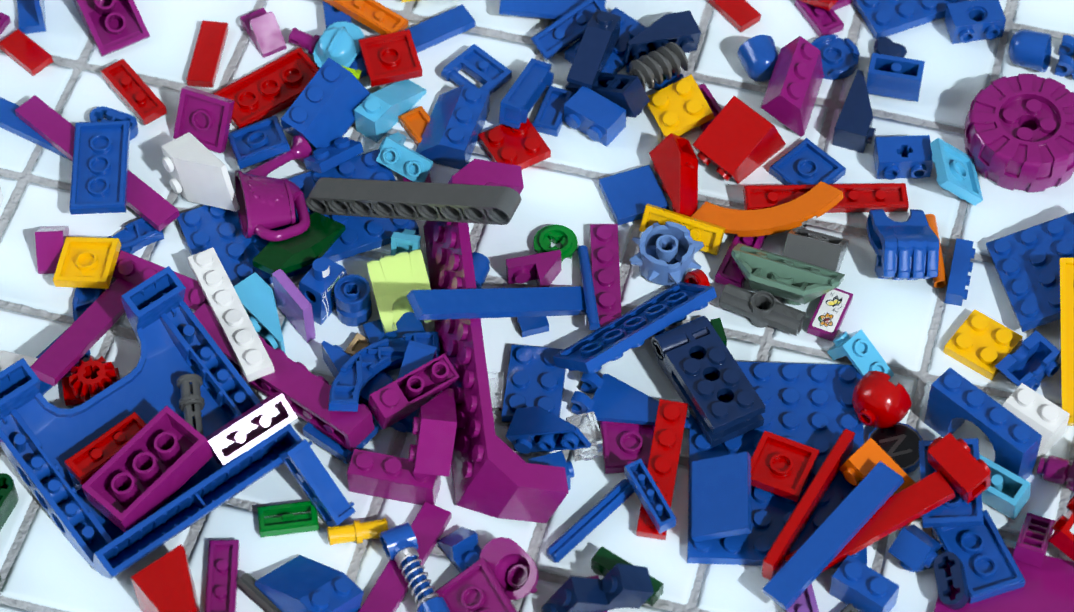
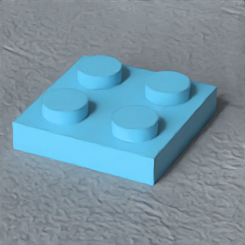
(956, 171)

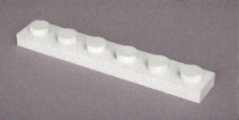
(231, 315)

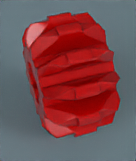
(91, 377)

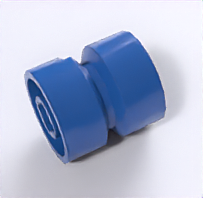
(353, 300)

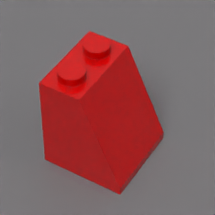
(738, 141)
(167, 584)

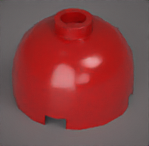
(879, 400)

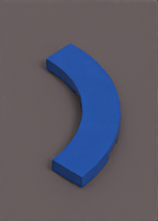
(132, 238)
(369, 362)

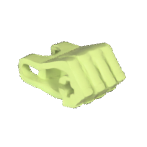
(392, 281)

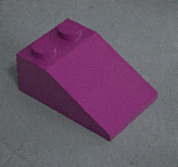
(112, 23)
(435, 435)

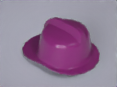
(512, 567)

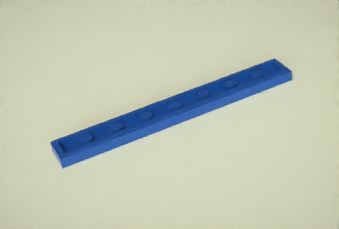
(497, 302)

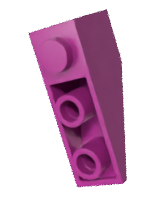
(411, 391)

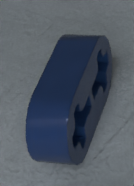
(957, 579)

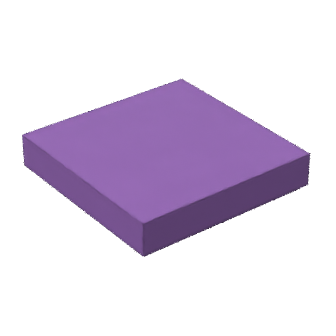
(294, 305)

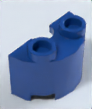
(1031, 362)

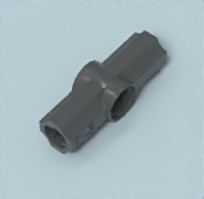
(750, 306)

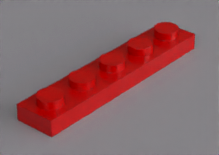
(664, 458)

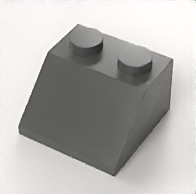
(815, 248)

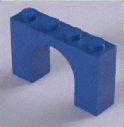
(957, 399)

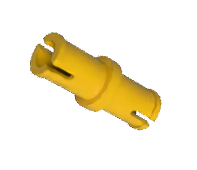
(356, 531)

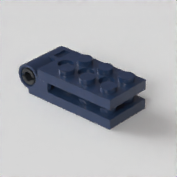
(709, 380)

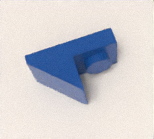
(461, 548)

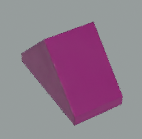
(49, 247)

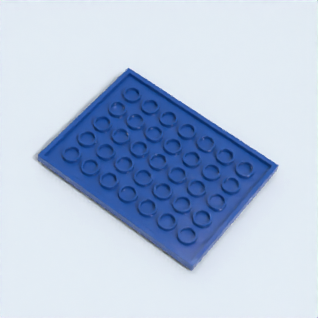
(800, 404)

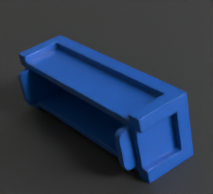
(525, 93)
(317, 483)

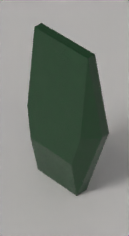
(301, 249)

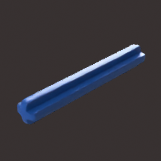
(589, 521)

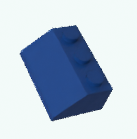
(325, 106)
(455, 126)

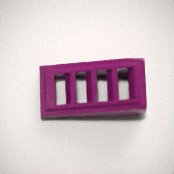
(1028, 553)

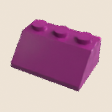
(794, 85)

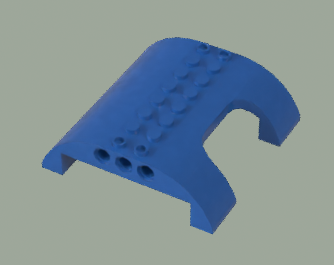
(171, 344)

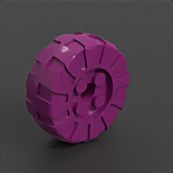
(1022, 132)

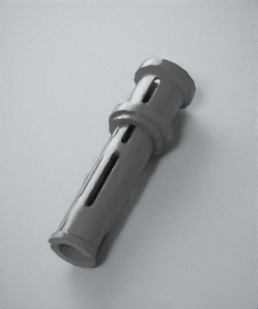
(192, 402)

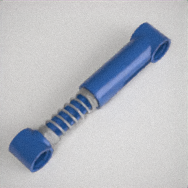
(402, 546)

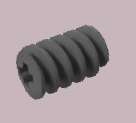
(659, 65)

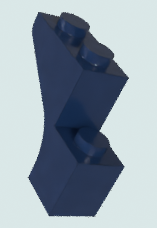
(620, 588)

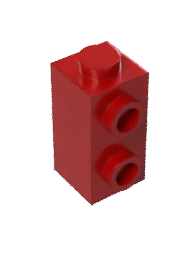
(959, 467)

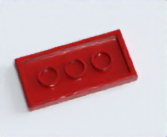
(269, 88)

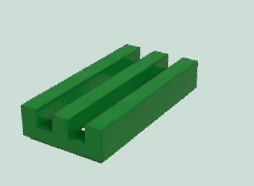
(288, 522)

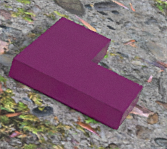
(821, 20)

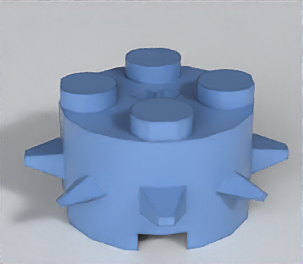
(666, 253)

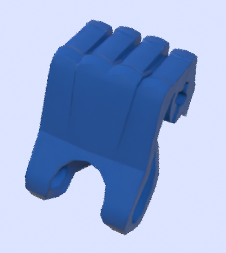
(903, 248)

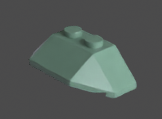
(784, 276)

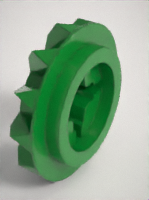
(556, 234)

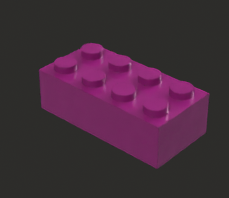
(148, 470)

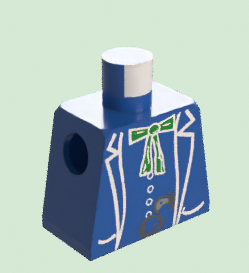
(319, 287)

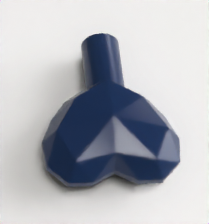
(886, 46)

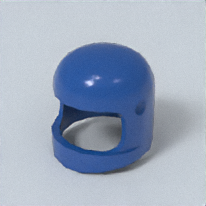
(1031, 49)
(758, 57)

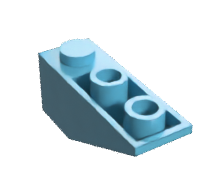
(261, 308)

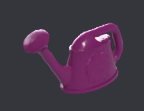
(270, 201)

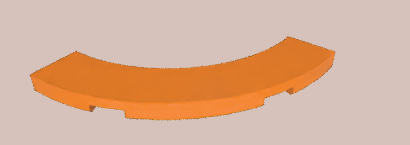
(773, 219)

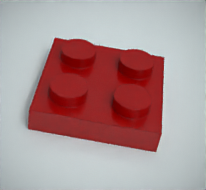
(390, 58)
(514, 146)
(782, 465)

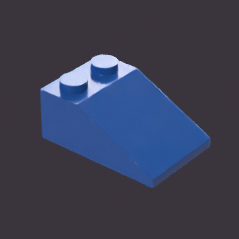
(310, 587)

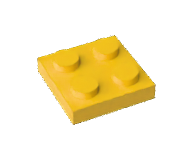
(680, 107)
(87, 262)
(982, 344)

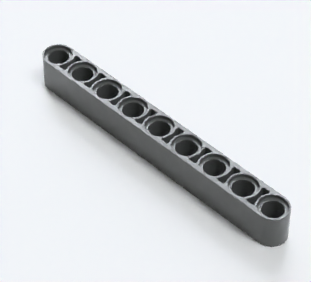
(414, 200)

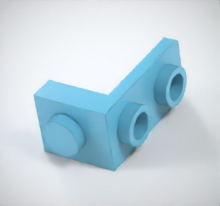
(403, 159)
(859, 352)

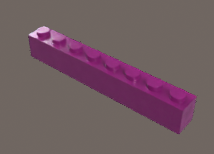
(303, 390)

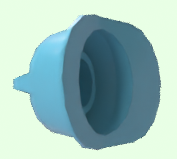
(338, 43)

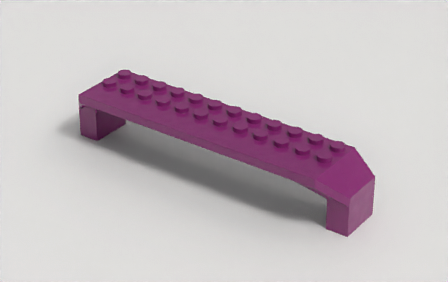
(484, 468)

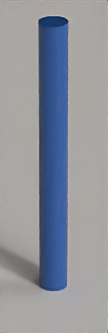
(588, 288)

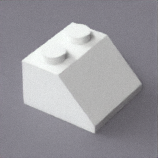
(1040, 415)

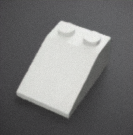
(198, 173)

